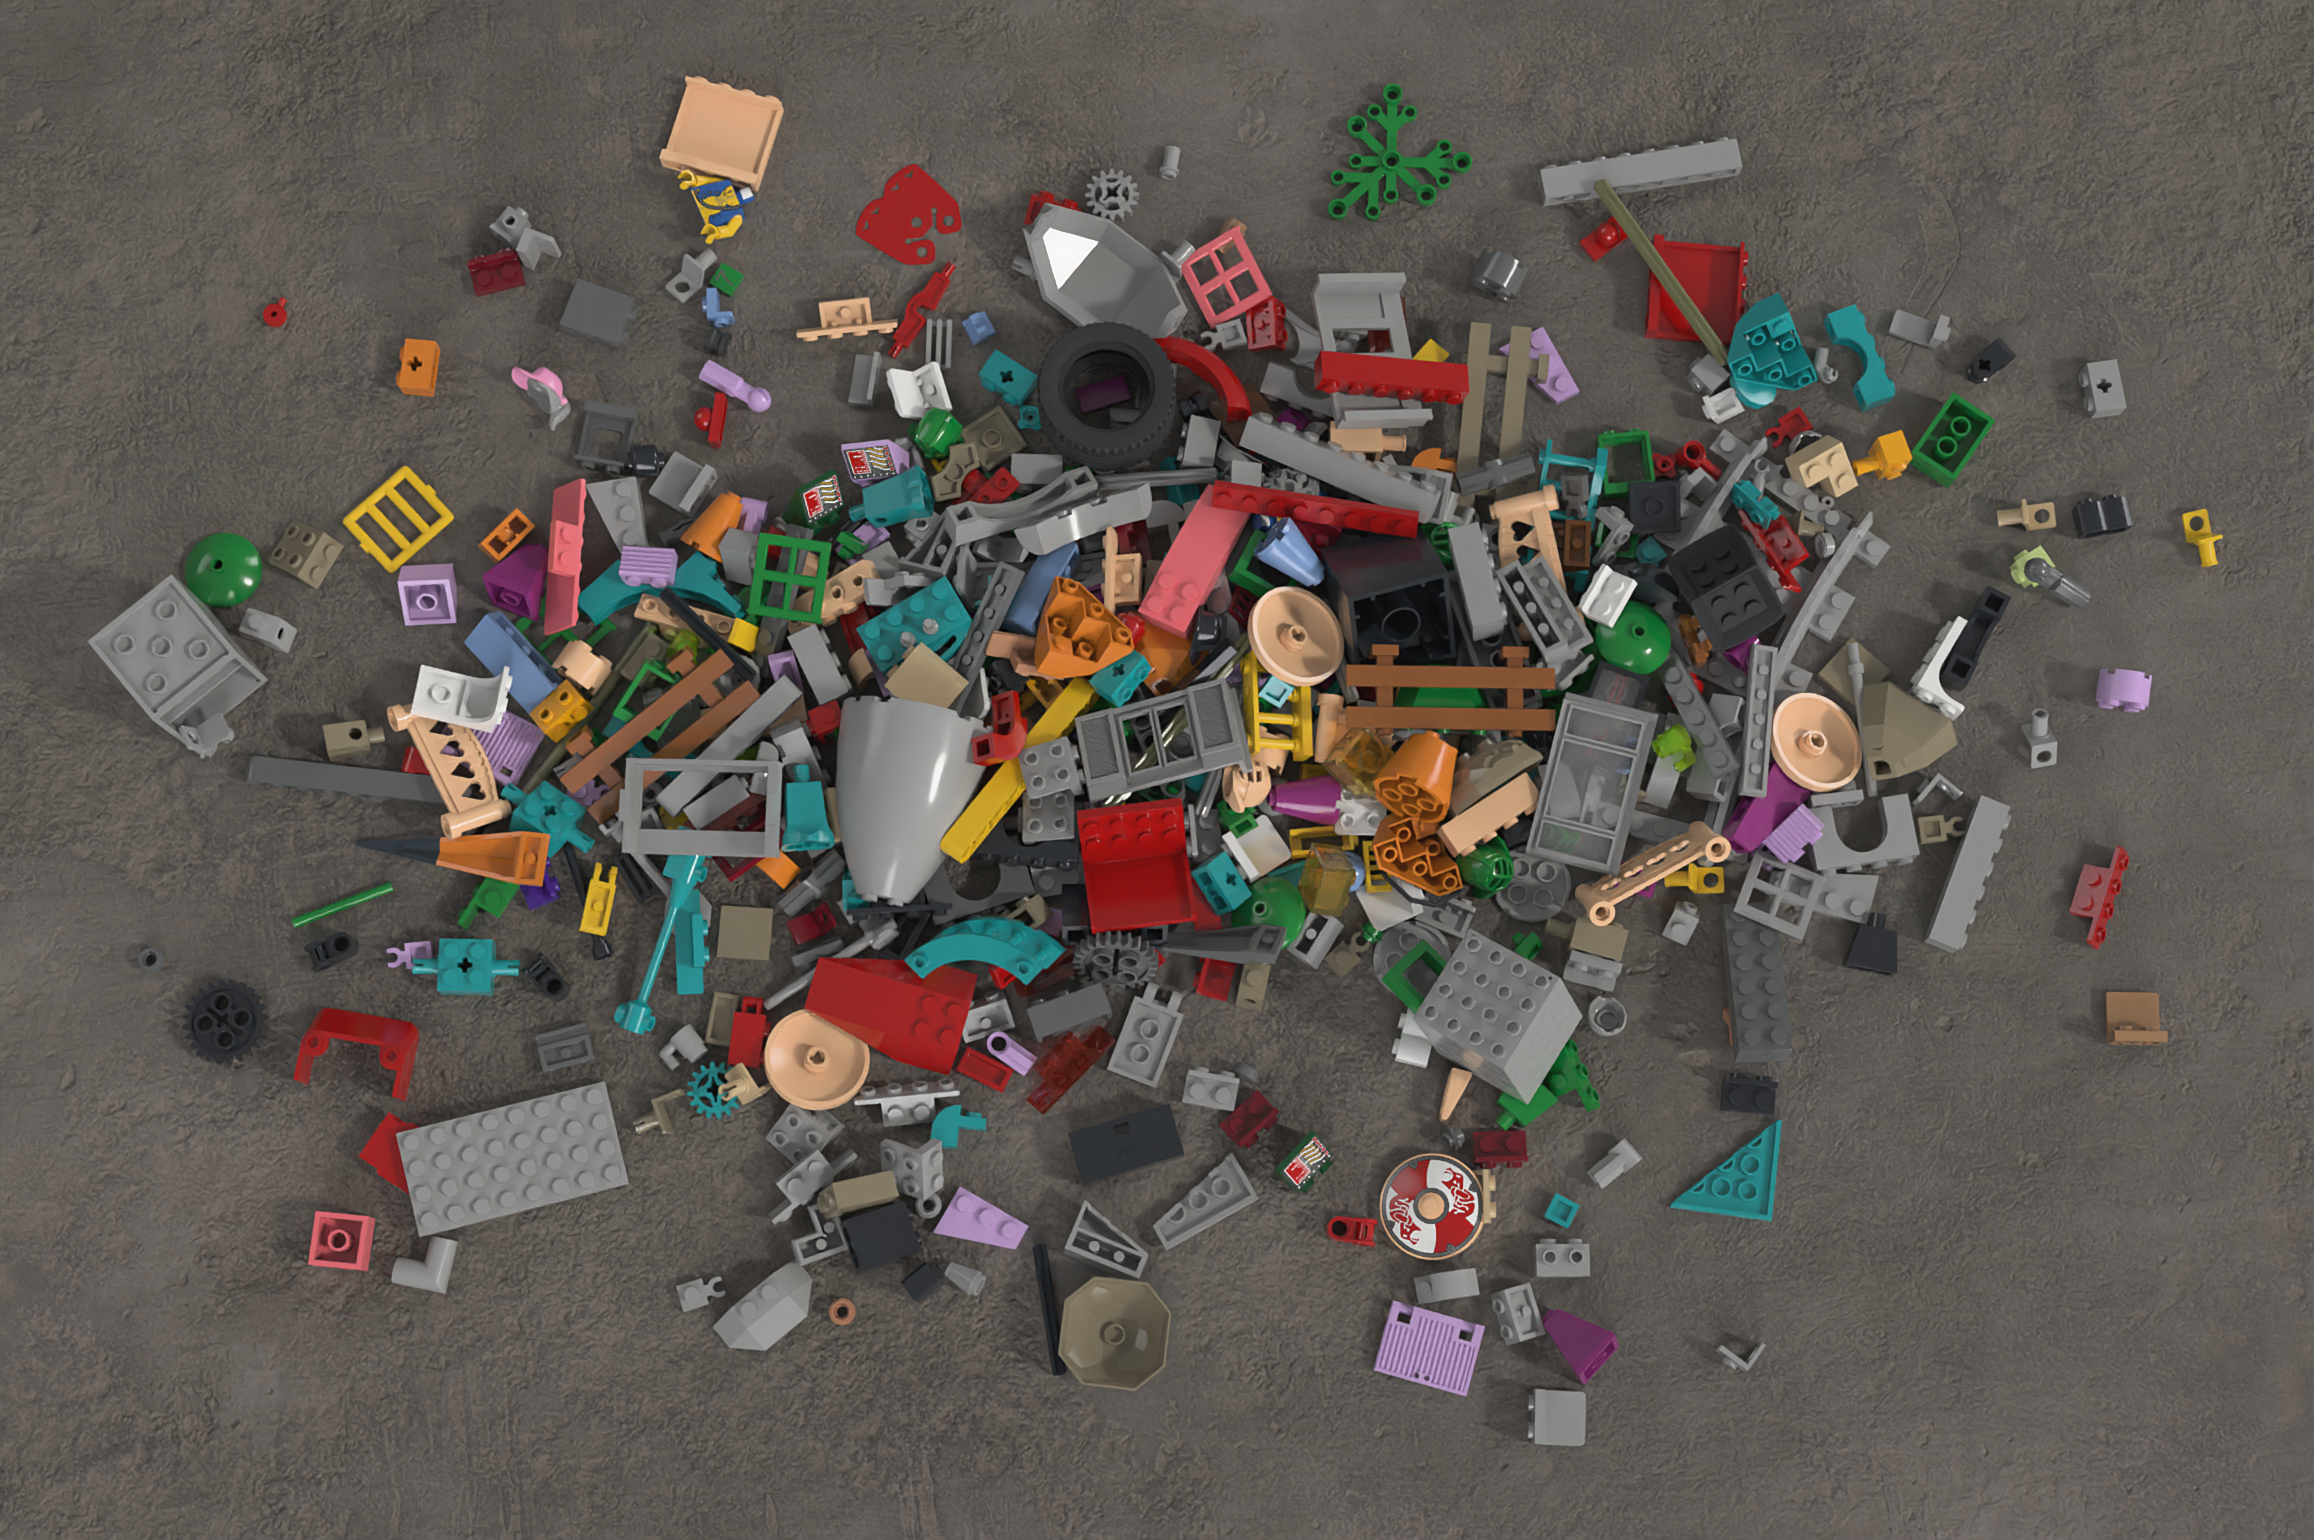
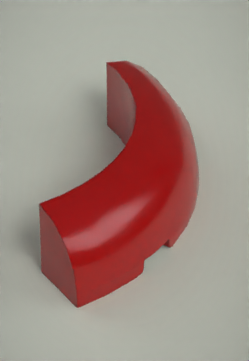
(1211, 370)

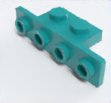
(690, 946)

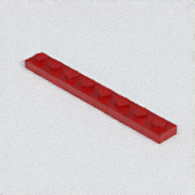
(1315, 509)

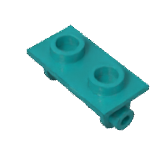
(1745, 496)

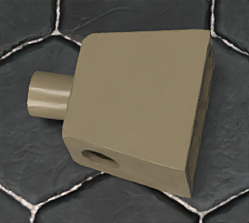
(340, 739)
(1253, 986)

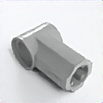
(1618, 1160)

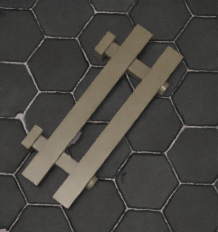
(1517, 368)

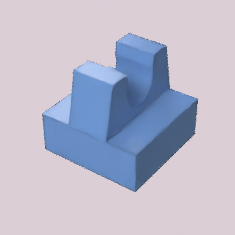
(978, 328)

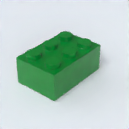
(1950, 440)

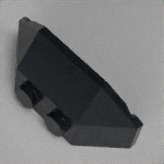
(1652, 581)

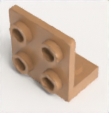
(2133, 1019)

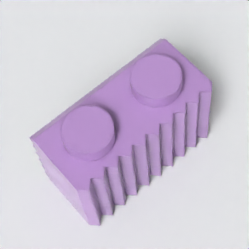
(648, 566)
(1793, 834)

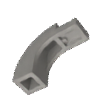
(1663, 775)

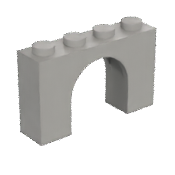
(1897, 841)

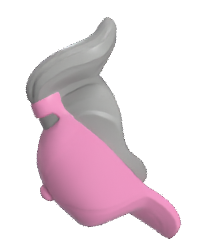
(546, 390)

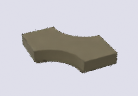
(948, 481)

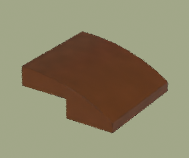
(1234, 429)
(1573, 544)

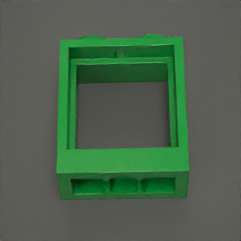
(1631, 437)
(1246, 579)
(626, 713)
(1401, 986)

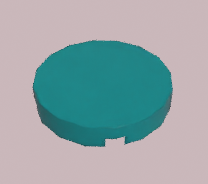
(1753, 394)

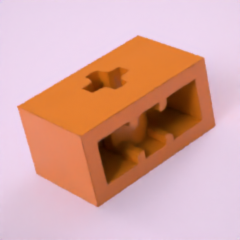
(423, 380)
(506, 535)

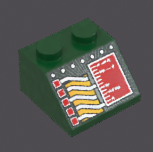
(816, 503)
(1304, 1163)

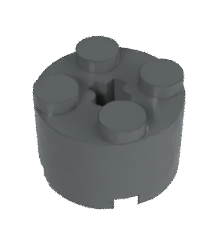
(1498, 274)

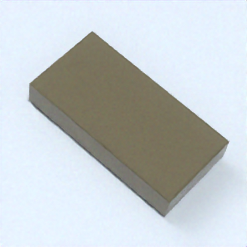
(721, 1018)

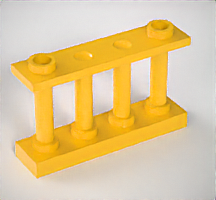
(1299, 719)

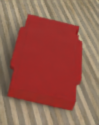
(384, 1152)

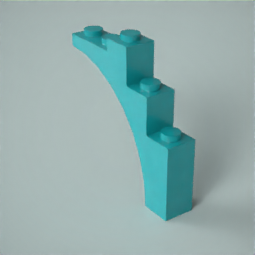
(693, 580)

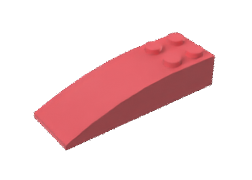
(1192, 566)

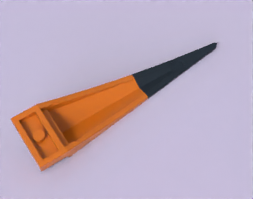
(500, 856)

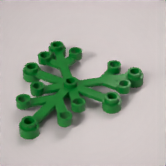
(1369, 181)

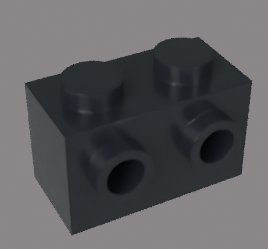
(1004, 678)

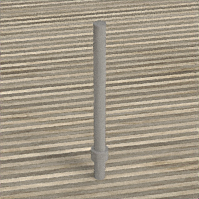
(1856, 670)
(869, 938)

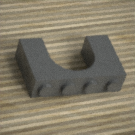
(1013, 886)

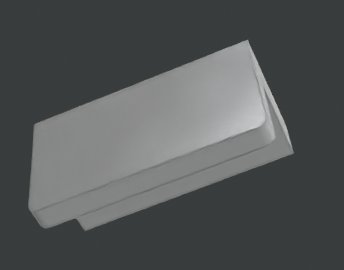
(533, 244)
(865, 380)

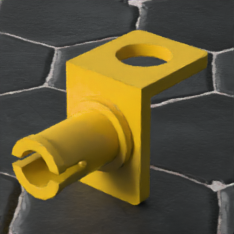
(2202, 537)
(1695, 879)

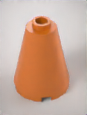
(713, 524)

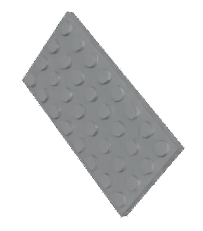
(512, 1159)

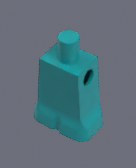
(896, 499)
(805, 815)

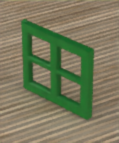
(789, 578)
(606, 627)

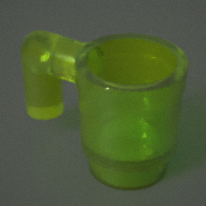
(1673, 741)

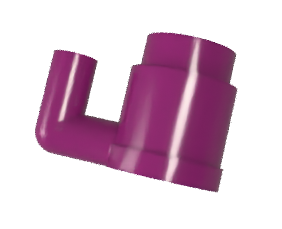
(1739, 654)

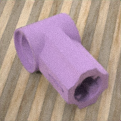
(753, 515)
(1013, 1054)

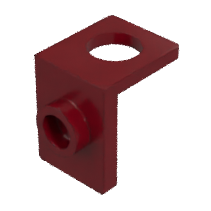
(811, 925)

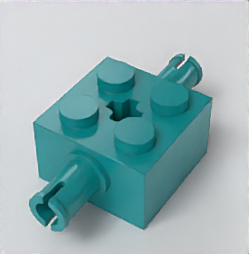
(550, 813)
(454, 955)

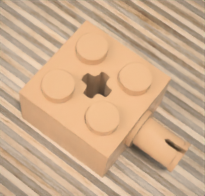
(1366, 441)

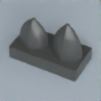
(807, 956)

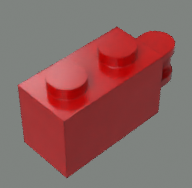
(749, 1035)

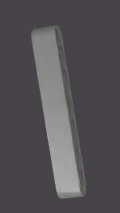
(731, 744)

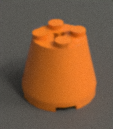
(1418, 778)

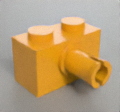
(1886, 456)
(1040, 689)

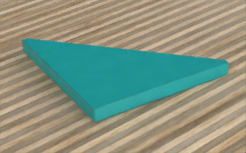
(1742, 1183)

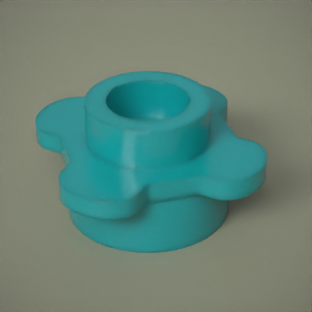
(1026, 411)

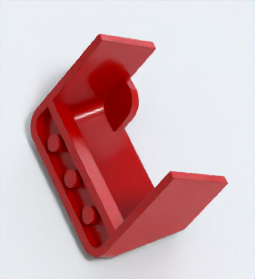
(396, 1038)

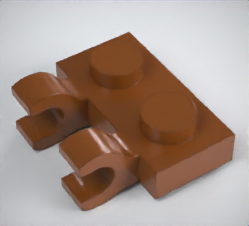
(1696, 650)

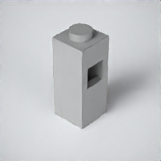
(717, 801)

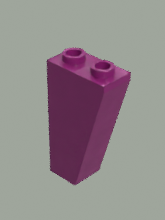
(1759, 817)

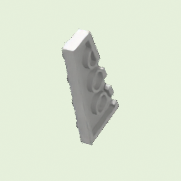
(1214, 1199)

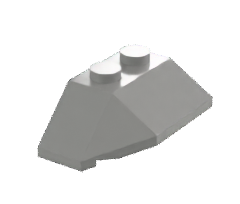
(768, 1310)

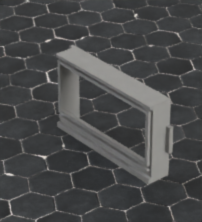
(696, 841)

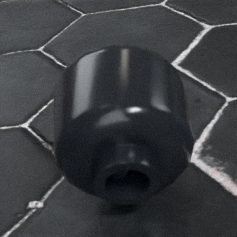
(645, 461)

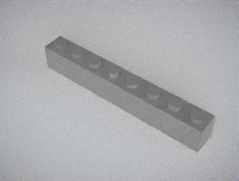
(1640, 171)
(1338, 466)

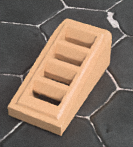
(1455, 1086)

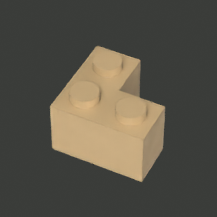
(1824, 463)

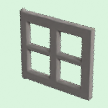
(1779, 893)

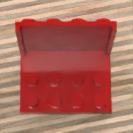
(1136, 865)

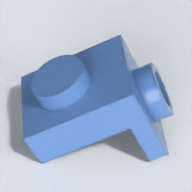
(711, 305)

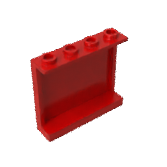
(1711, 279)

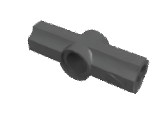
(1495, 474)
(812, 882)

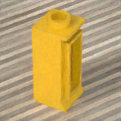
(1296, 835)

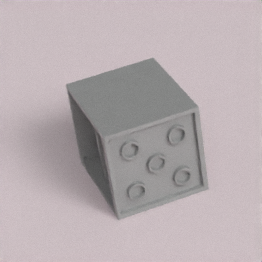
(177, 658)
(1498, 1016)

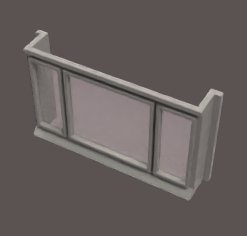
(1591, 783)

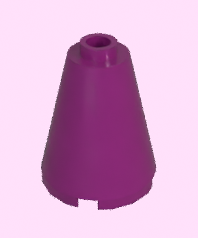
(1307, 799)

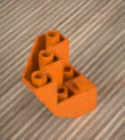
(1078, 633)
(1167, 657)
(1415, 854)

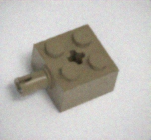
(1588, 938)

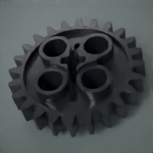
(210, 1041)

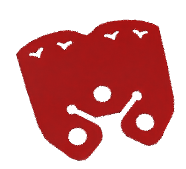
(898, 208)

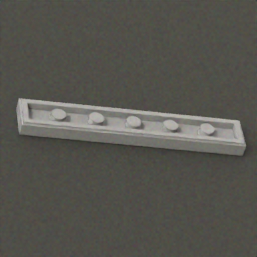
(1758, 721)

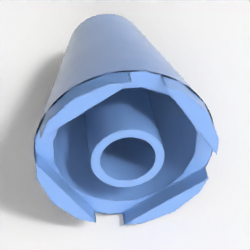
(1290, 553)

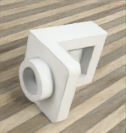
(1722, 405)

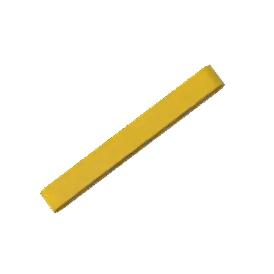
(1008, 781)

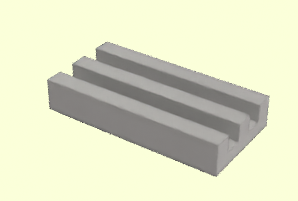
(939, 324)

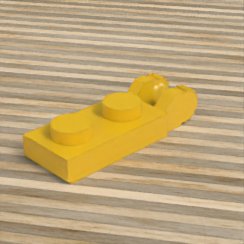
(598, 902)

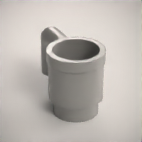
(1450, 509)
(687, 1043)

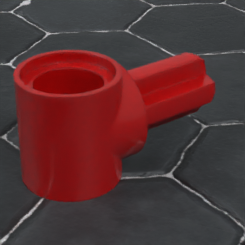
(1699, 459)
(970, 486)

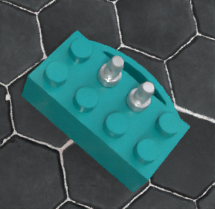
(926, 617)

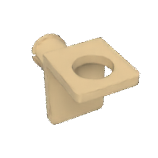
(2026, 514)
(741, 1085)

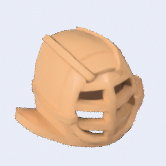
(1248, 788)

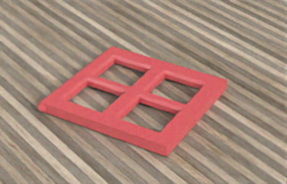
(1224, 277)

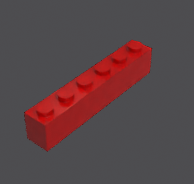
(1391, 377)

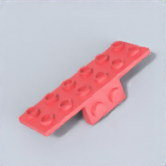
(564, 557)

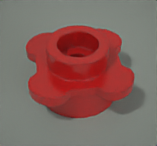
(1668, 460)

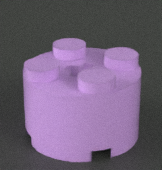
(2123, 689)

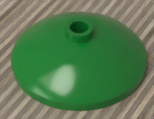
(234, 580)
(1633, 652)
(1282, 906)

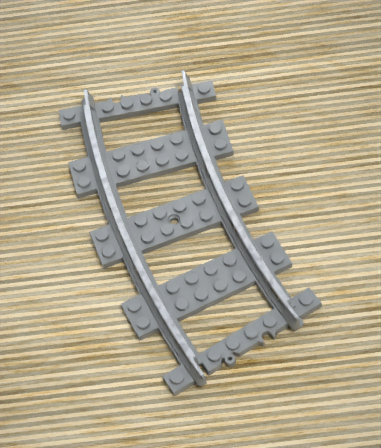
(1816, 609)

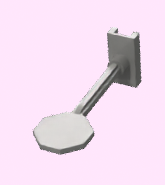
(616, 830)

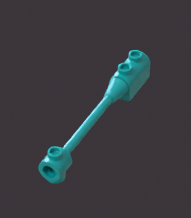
(685, 873)

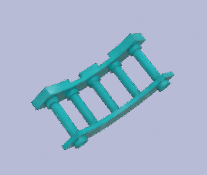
(1597, 467)
(989, 940)

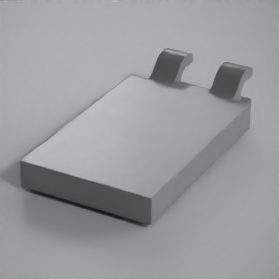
(1147, 1037)

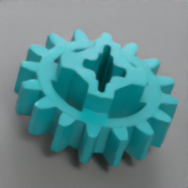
(704, 1091)

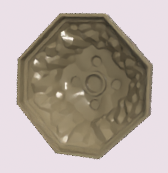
(1487, 769)

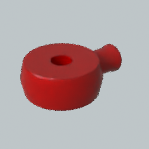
(273, 309)

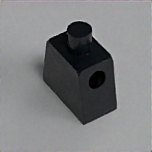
(1873, 948)

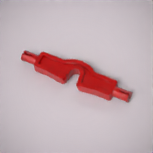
(928, 299)

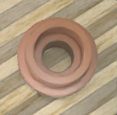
(833, 1311)

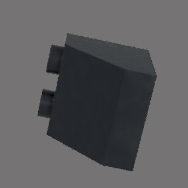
(1390, 594)

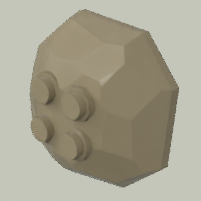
(1114, 1333)

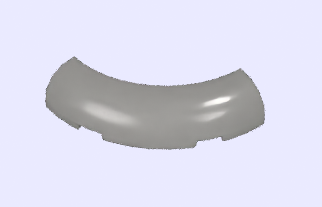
(1085, 519)

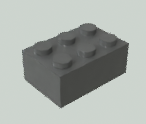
(1069, 1012)

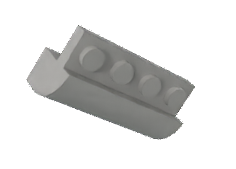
(1544, 609)

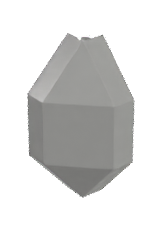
(1101, 273)

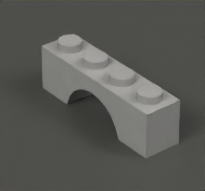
(1282, 383)
(1729, 716)

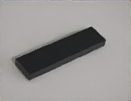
(1202, 671)

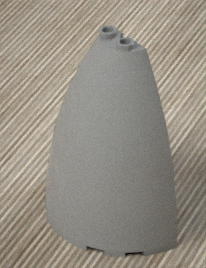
(900, 789)

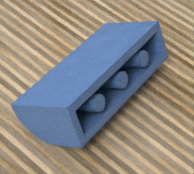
(1032, 595)
(501, 644)

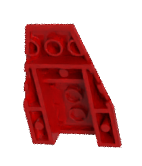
(894, 1007)

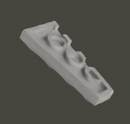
(1840, 896)

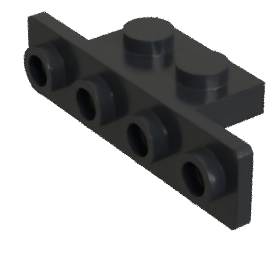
(912, 910)

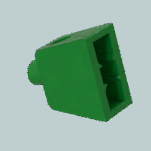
(1521, 1113)

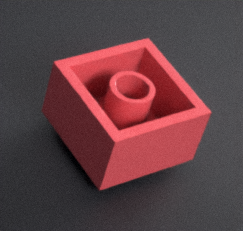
(341, 1241)

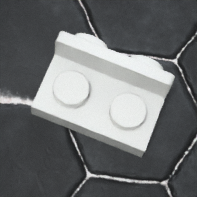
(1606, 596)

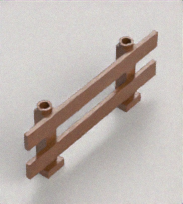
(1511, 678)
(695, 681)

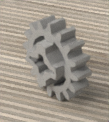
(1111, 185)
(1292, 481)

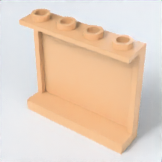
(723, 133)

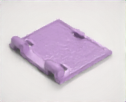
(508, 746)
(1429, 1348)

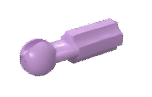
(756, 398)

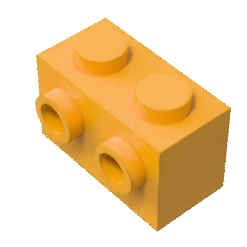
(564, 710)

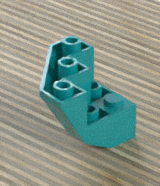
(1768, 348)

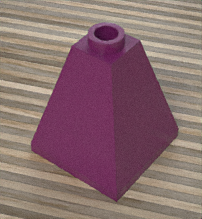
(519, 581)
(1580, 1343)

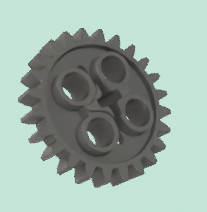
(1135, 962)

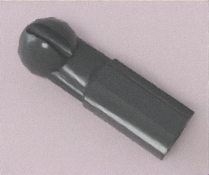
(2057, 582)

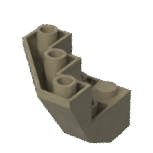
(1901, 731)

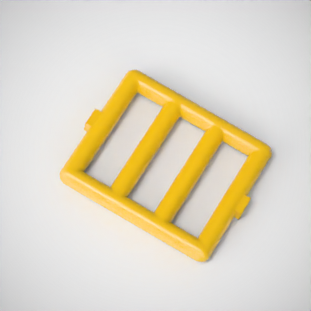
(408, 548)

